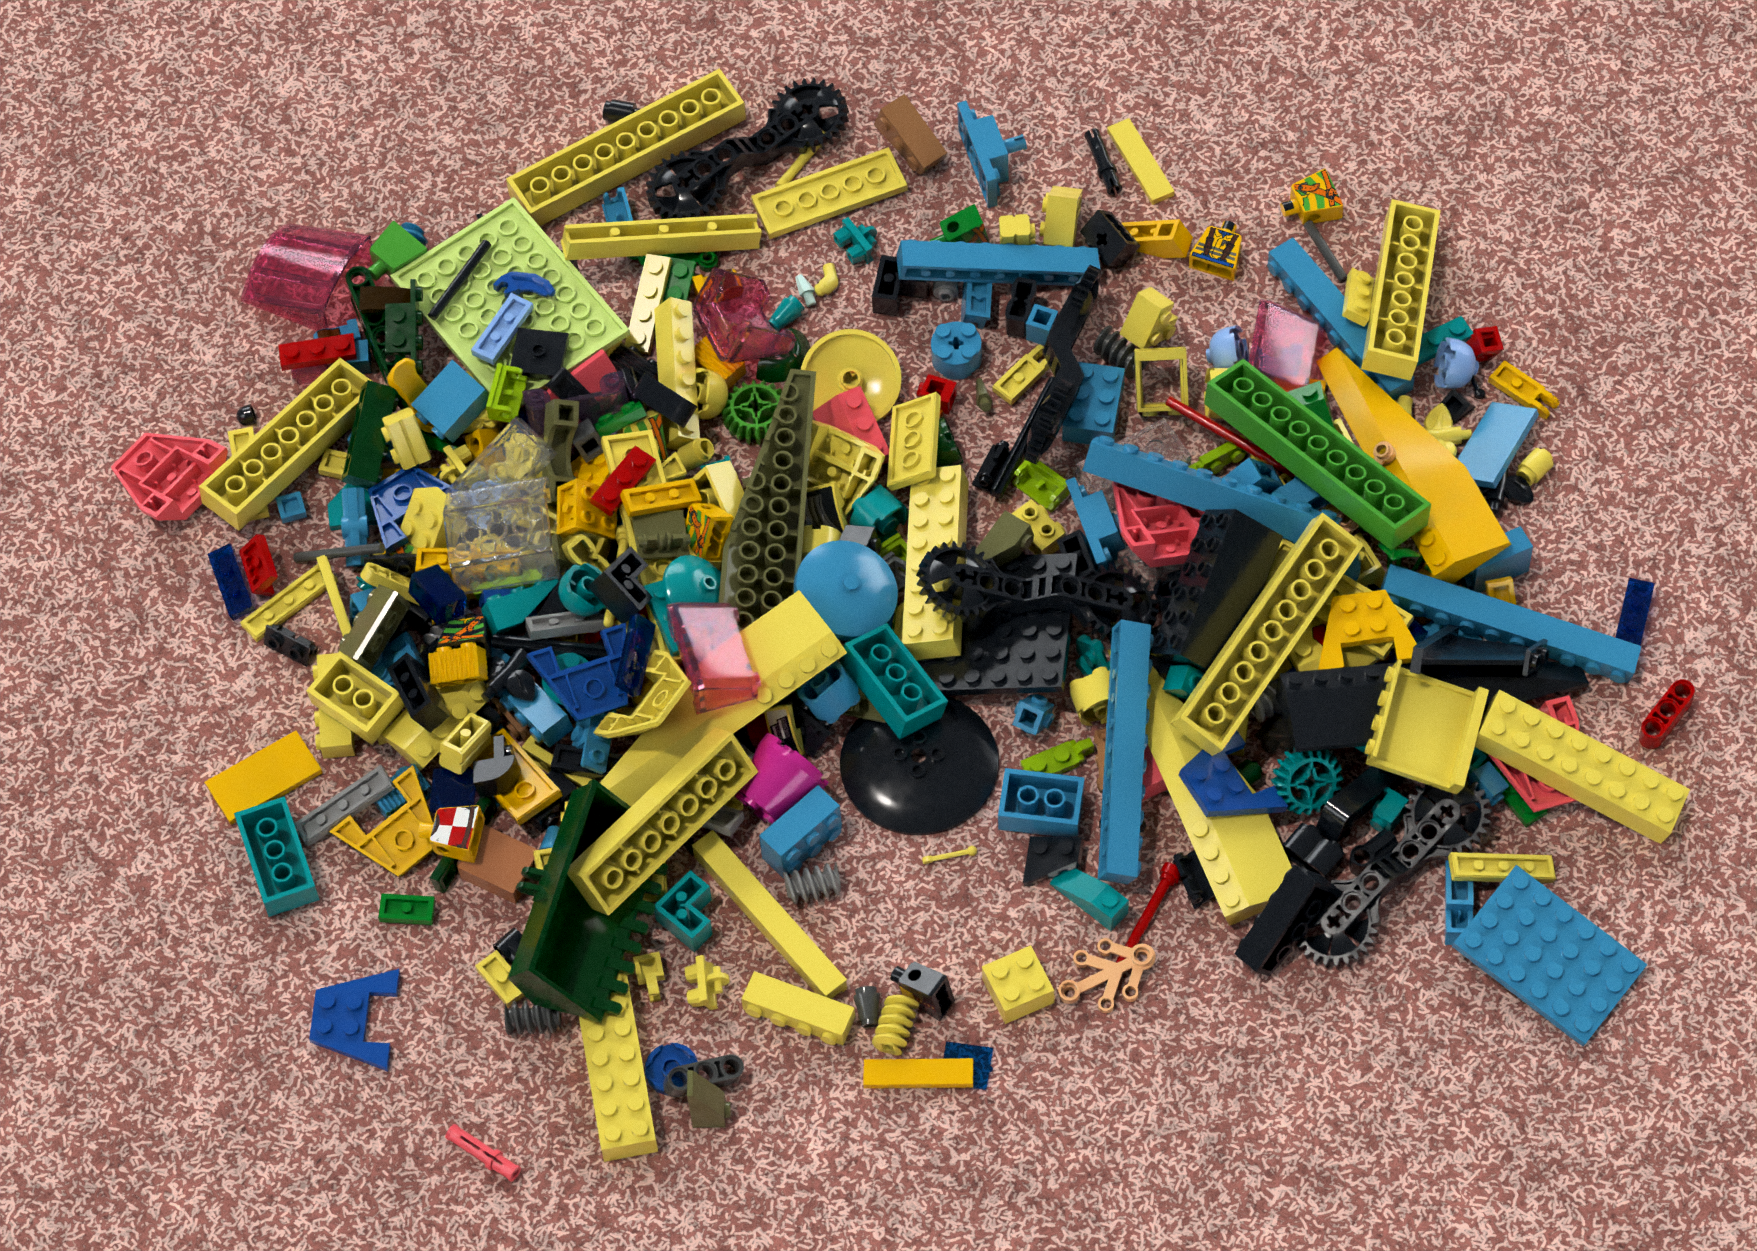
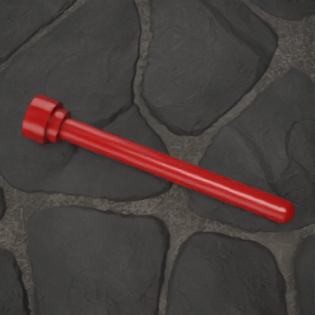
(1168, 876)

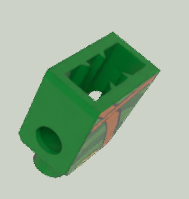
(963, 226)

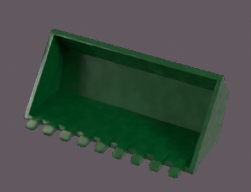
(567, 948)

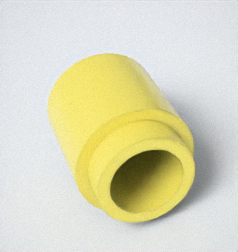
(696, 453)
(1535, 465)

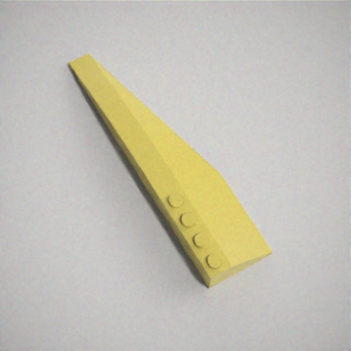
(786, 651)
(1235, 851)

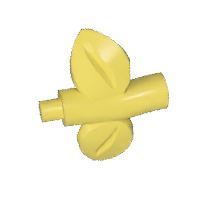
(1440, 426)

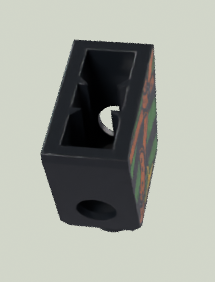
(464, 630)

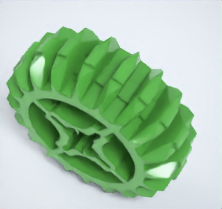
(741, 409)

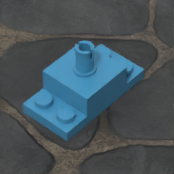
(987, 150)
(1098, 523)

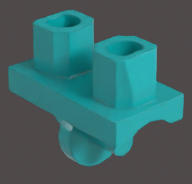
(861, 239)

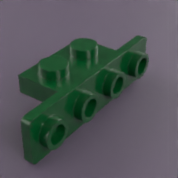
(402, 327)

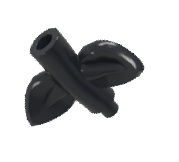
(1512, 487)
(509, 677)

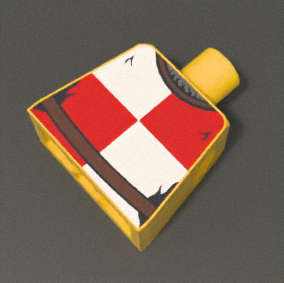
(455, 832)

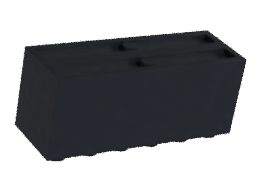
(1215, 587)

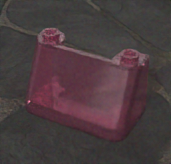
(734, 318)
(1284, 345)
(712, 654)

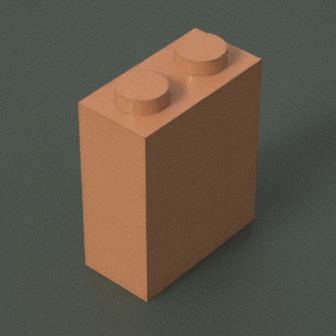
(498, 864)

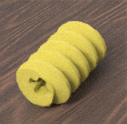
(893, 1024)

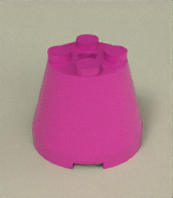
(780, 781)

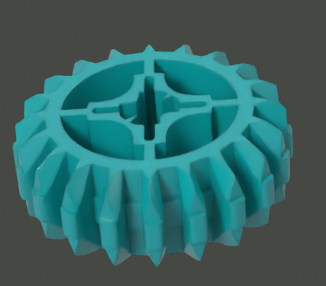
(1316, 789)

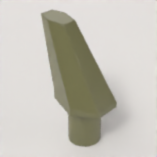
(983, 398)

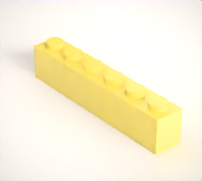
(677, 364)

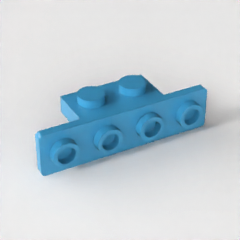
(594, 747)

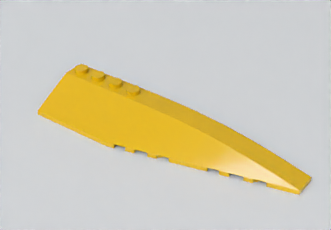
(1460, 523)

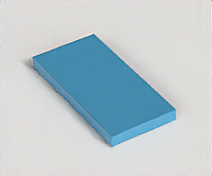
(1496, 442)

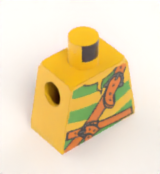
(1314, 199)
(708, 529)

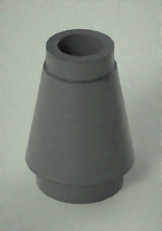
(867, 1005)

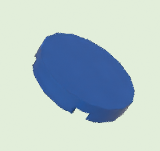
(663, 1060)

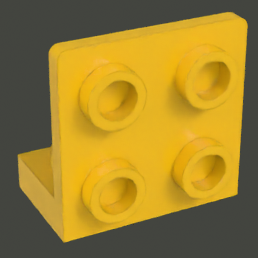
(578, 514)

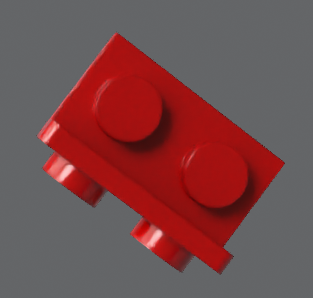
(259, 565)

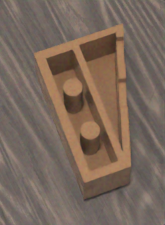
(910, 135)

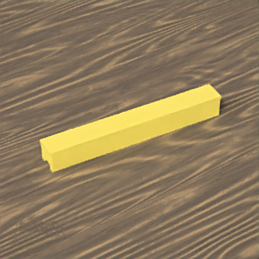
(660, 236)
(768, 916)

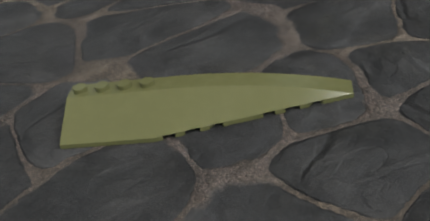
(769, 524)

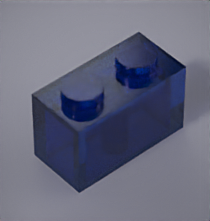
(437, 594)

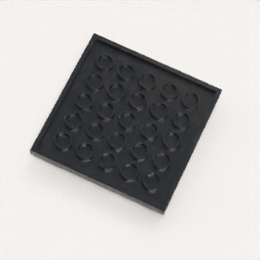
(1010, 649)

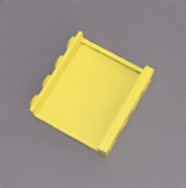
(1425, 729)

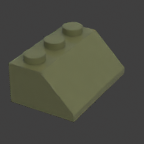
(374, 626)

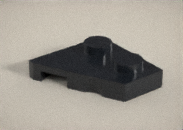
(1051, 856)

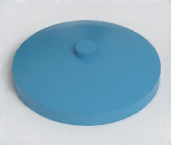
(848, 587)

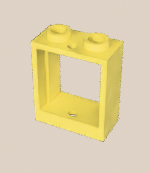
(1153, 354)

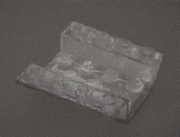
(500, 535)

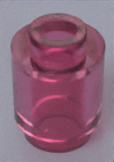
(308, 374)

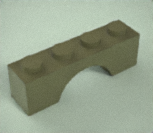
(559, 430)

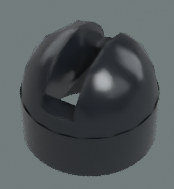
(246, 415)

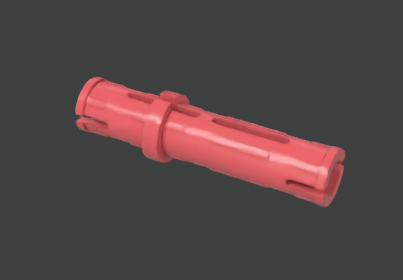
(507, 1168)

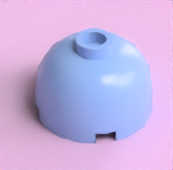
(1227, 347)
(1455, 364)

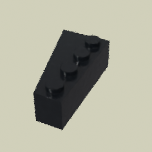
(1285, 919)

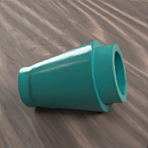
(786, 312)

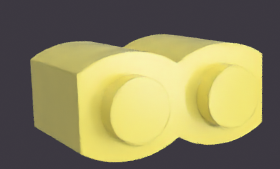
(581, 550)

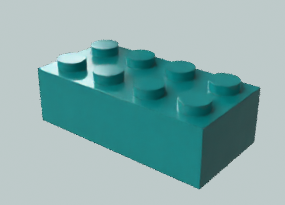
(893, 681)
(276, 856)

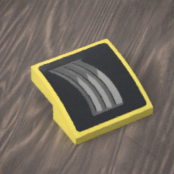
(825, 507)

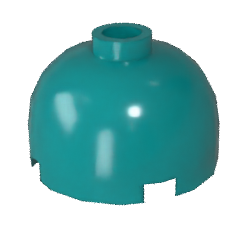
(575, 593)

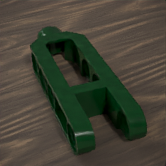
(372, 326)

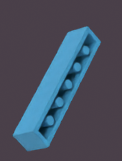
(542, 715)

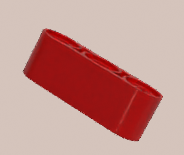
(1670, 704)

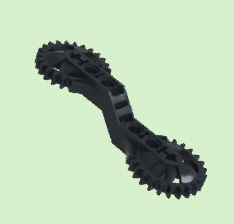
(748, 150)
(1063, 364)
(966, 580)
(1395, 869)

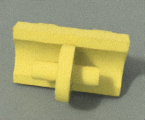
(456, 460)
(709, 980)

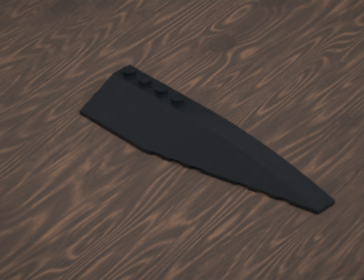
(1339, 704)

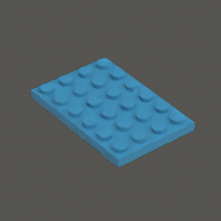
(1549, 955)

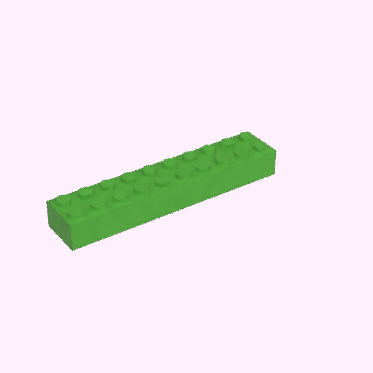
(1317, 454)

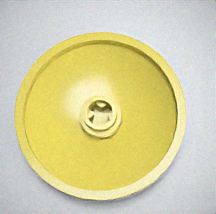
(853, 360)

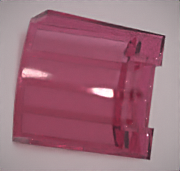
(300, 270)

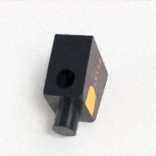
(925, 986)

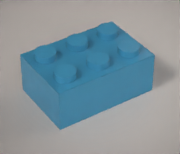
(1096, 405)
(1041, 803)
(801, 832)

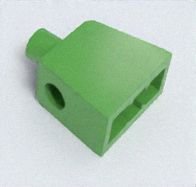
(393, 251)

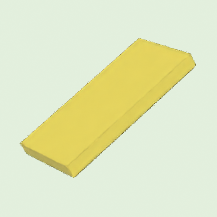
(913, 441)

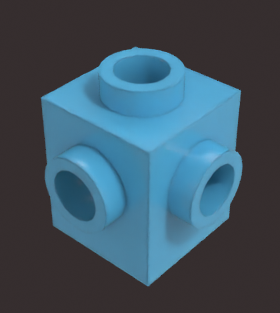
(1033, 714)

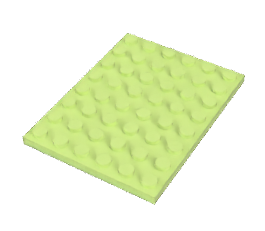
(516, 246)

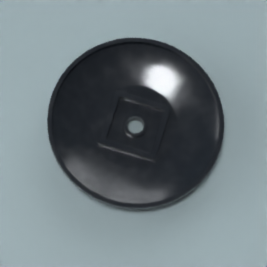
(925, 794)

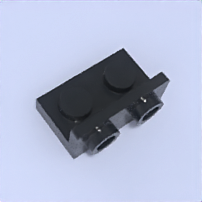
(813, 731)

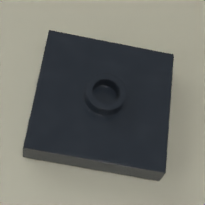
(539, 352)

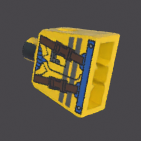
(1217, 251)

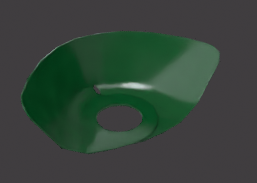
(777, 368)

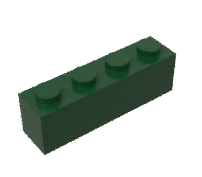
(366, 441)

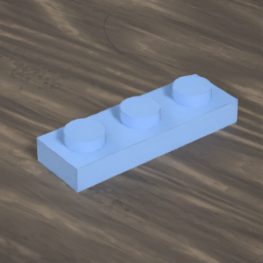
(502, 329)

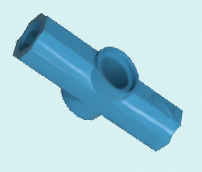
(354, 522)

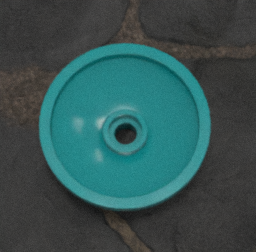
(691, 580)

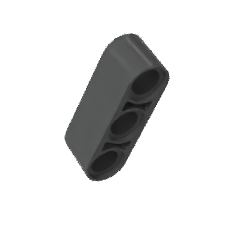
(712, 1067)

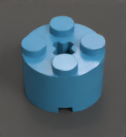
(956, 350)
(830, 693)

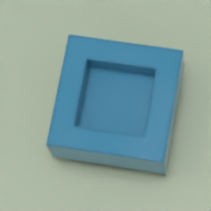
(291, 507)

